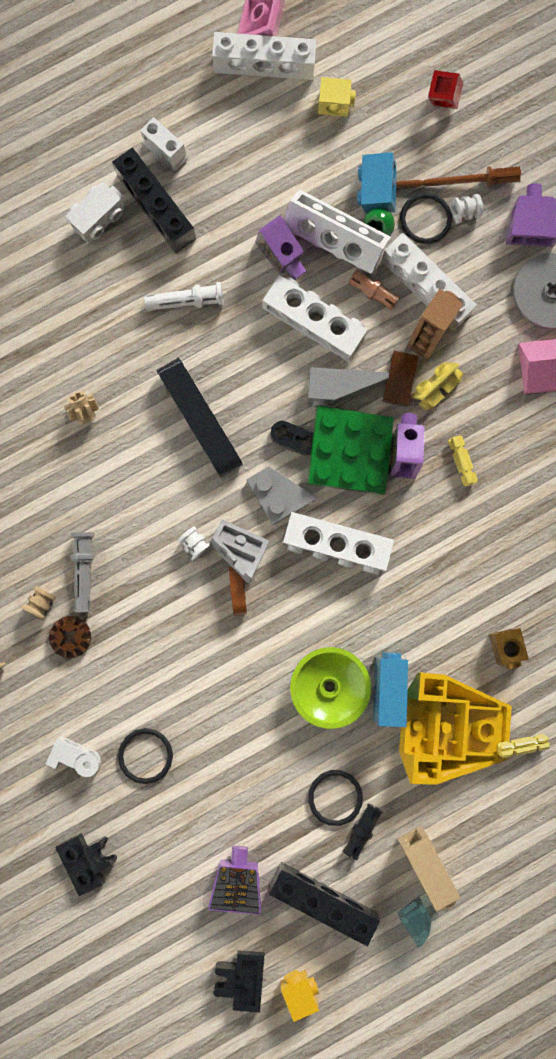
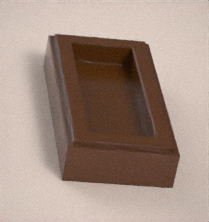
(400, 379)

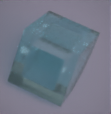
(416, 921)

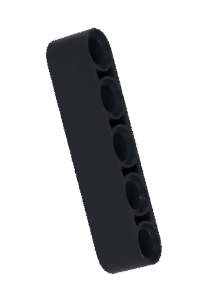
(199, 417)

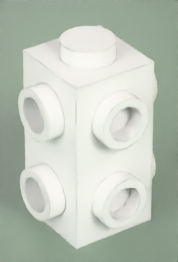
(95, 212)

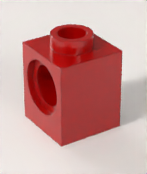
(445, 89)

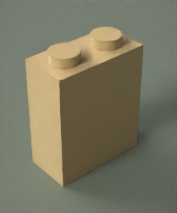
(429, 869)

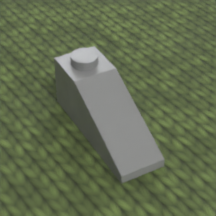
(336, 385)

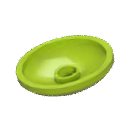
(335, 707)

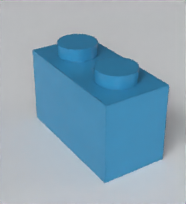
(378, 182)

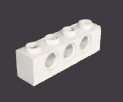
(264, 55)
(348, 229)
(423, 276)
(319, 331)
(378, 546)

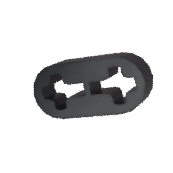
(288, 443)

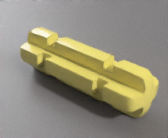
(462, 461)
(523, 746)

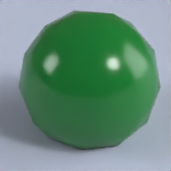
(380, 220)

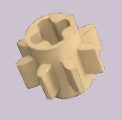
(81, 407)

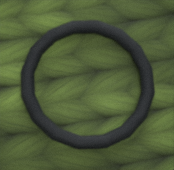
(429, 196)
(121, 753)
(359, 797)

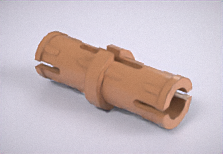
(374, 289)

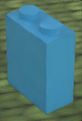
(390, 690)

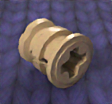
(38, 602)

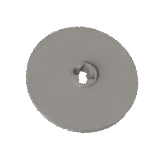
(531, 290)

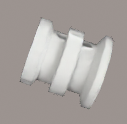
(466, 208)
(194, 543)

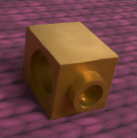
(498, 642)

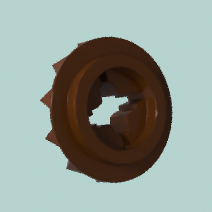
(82, 637)

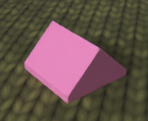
(261, 17)
(538, 366)

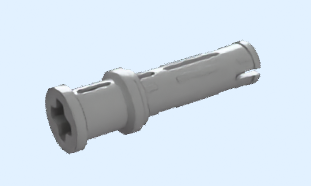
(82, 559)

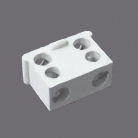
(163, 144)

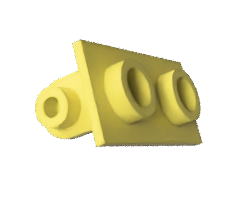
(445, 377)

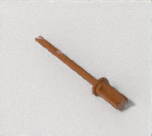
(492, 177)

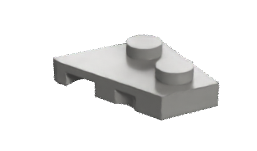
(278, 494)
(239, 548)

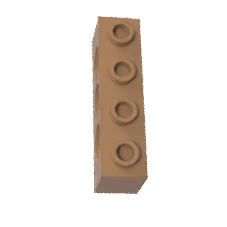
(434, 323)

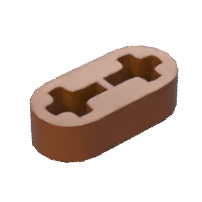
(237, 593)

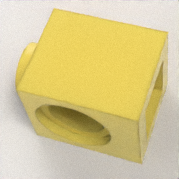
(336, 97)

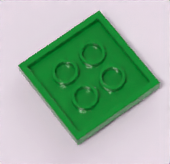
(350, 450)

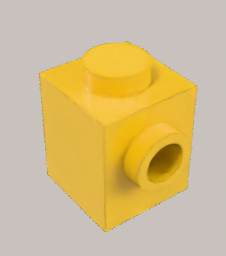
(300, 994)

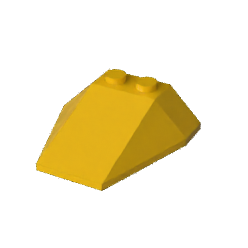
(450, 729)

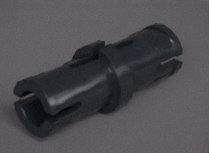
(362, 831)

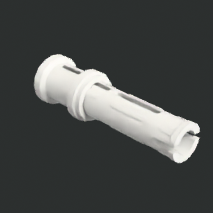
(197, 296)

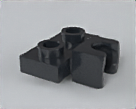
(85, 862)
(242, 981)

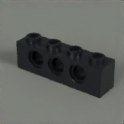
(154, 200)
(324, 904)

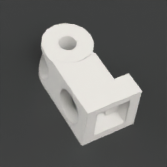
(74, 755)

